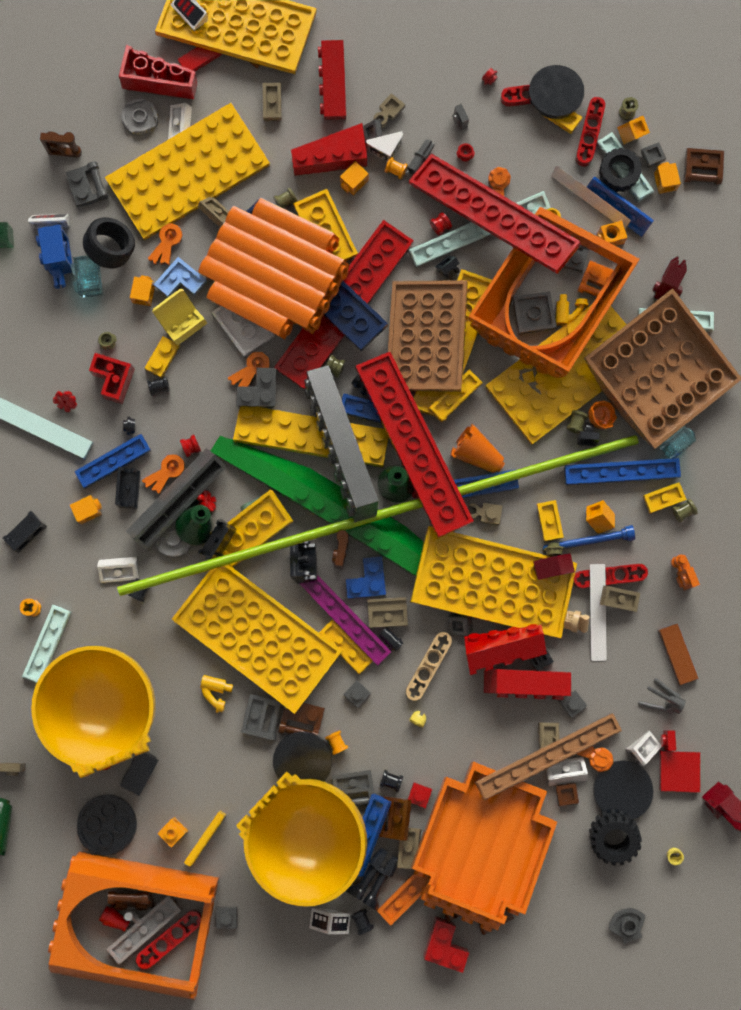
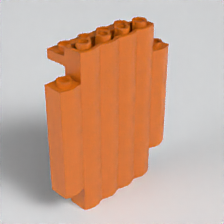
(274, 268)
(483, 850)

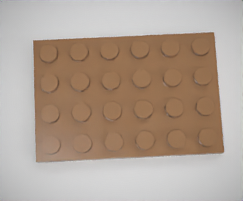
(429, 333)

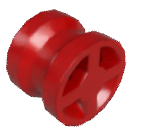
(440, 224)
(190, 445)

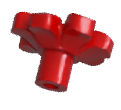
(65, 400)
(206, 500)

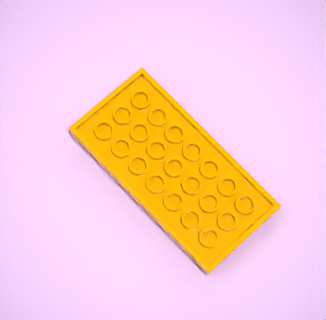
(250, 30)
(186, 170)
(540, 413)
(490, 583)
(257, 636)

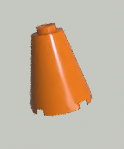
(477, 450)

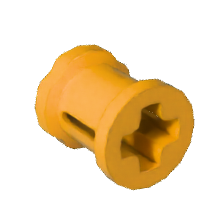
(396, 168)
(24, 606)
(336, 742)

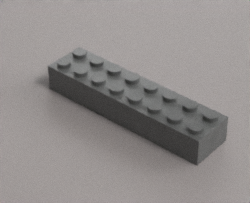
(341, 443)

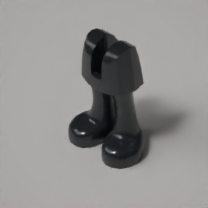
(371, 898)

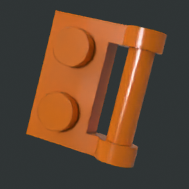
(594, 274)

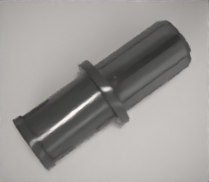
(420, 156)

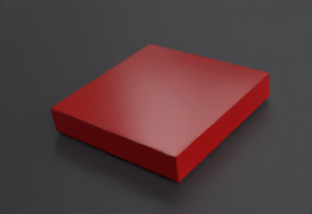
(679, 771)

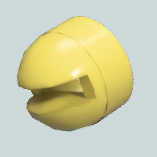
(417, 719)
(675, 859)

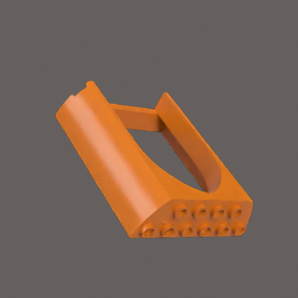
(491, 312)
(96, 872)

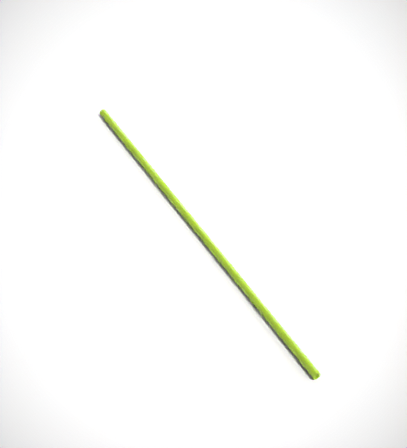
(381, 514)

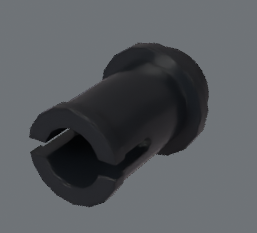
(393, 641)

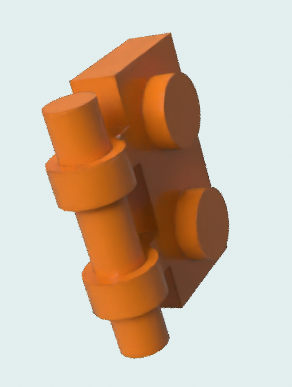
(686, 574)

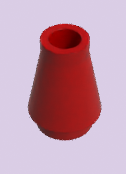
(112, 918)

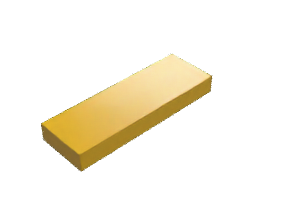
(451, 400)
(351, 651)
(205, 838)

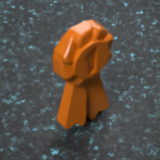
(499, 179)
(170, 236)
(254, 361)
(171, 467)
(599, 758)

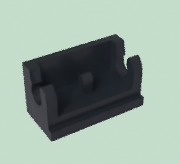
(127, 488)
(24, 532)
(218, 540)
(303, 562)
(139, 772)

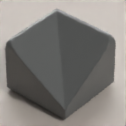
(460, 624)

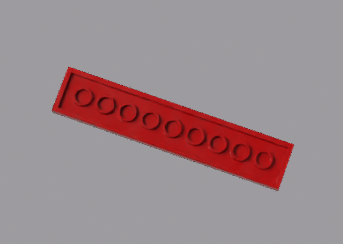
(495, 213)
(365, 277)
(414, 444)

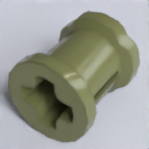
(629, 112)
(285, 199)
(577, 421)
(684, 510)

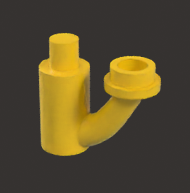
(562, 310)
(217, 685)

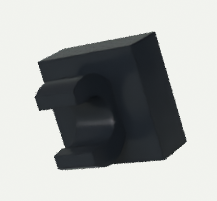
(447, 265)
(588, 437)
(541, 661)

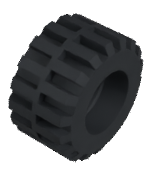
(619, 852)

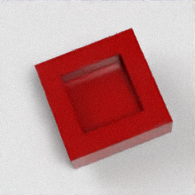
(668, 740)
(419, 794)

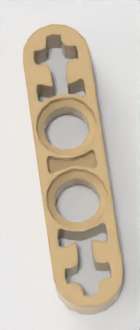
(425, 664)

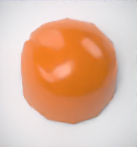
(602, 415)

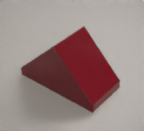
(553, 566)

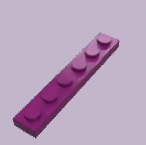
(347, 620)

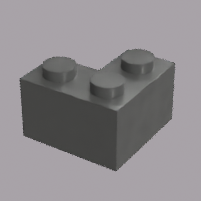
(263, 394)

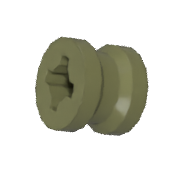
(336, 366)

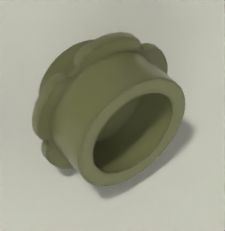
(102, 340)
(554, 549)

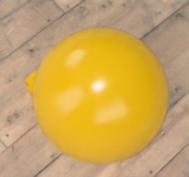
(93, 708)
(304, 841)

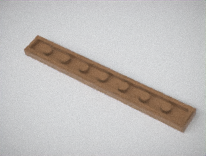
(548, 756)

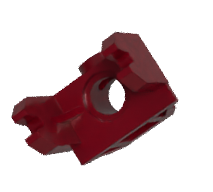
(671, 279)
(724, 803)

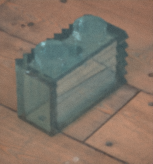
(88, 277)
(678, 442)

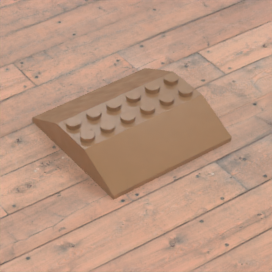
(661, 369)

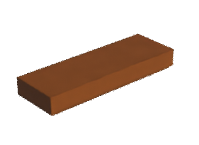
(678, 654)

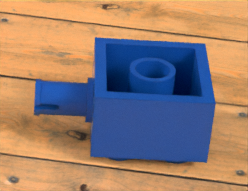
(55, 253)

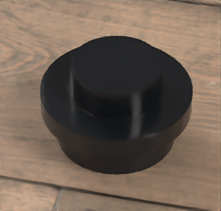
(129, 426)

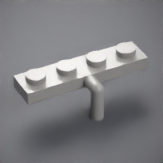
(143, 928)

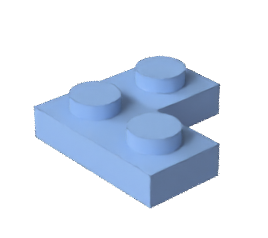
(180, 274)

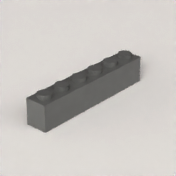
(176, 499)

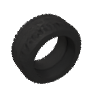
(115, 230)

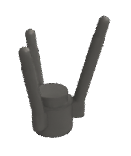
(673, 701)

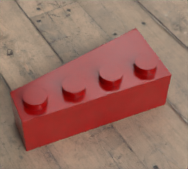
(155, 76)
(333, 79)
(331, 152)
(504, 647)
(527, 683)

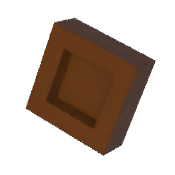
(567, 794)

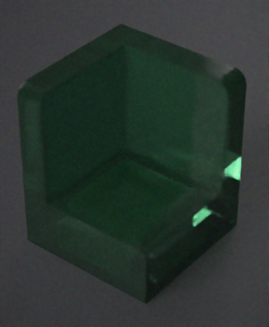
(6, 235)

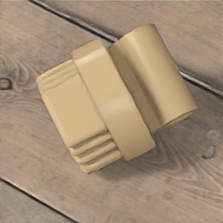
(576, 621)

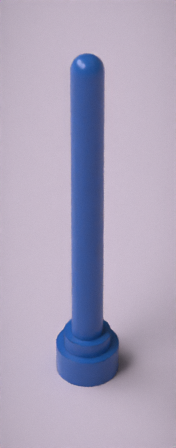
(626, 533)

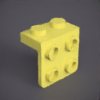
(179, 317)

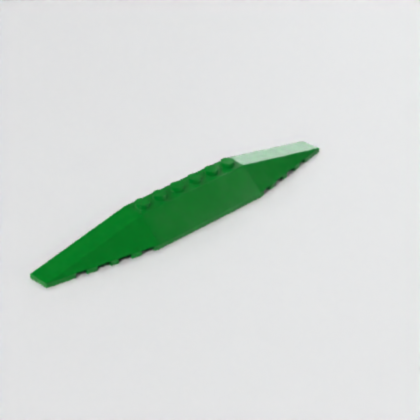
(322, 499)

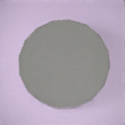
(140, 116)
(170, 544)

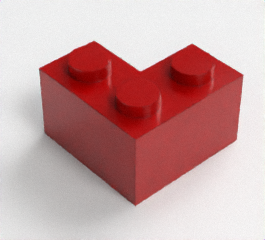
(116, 376)
(441, 950)

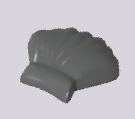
(627, 924)

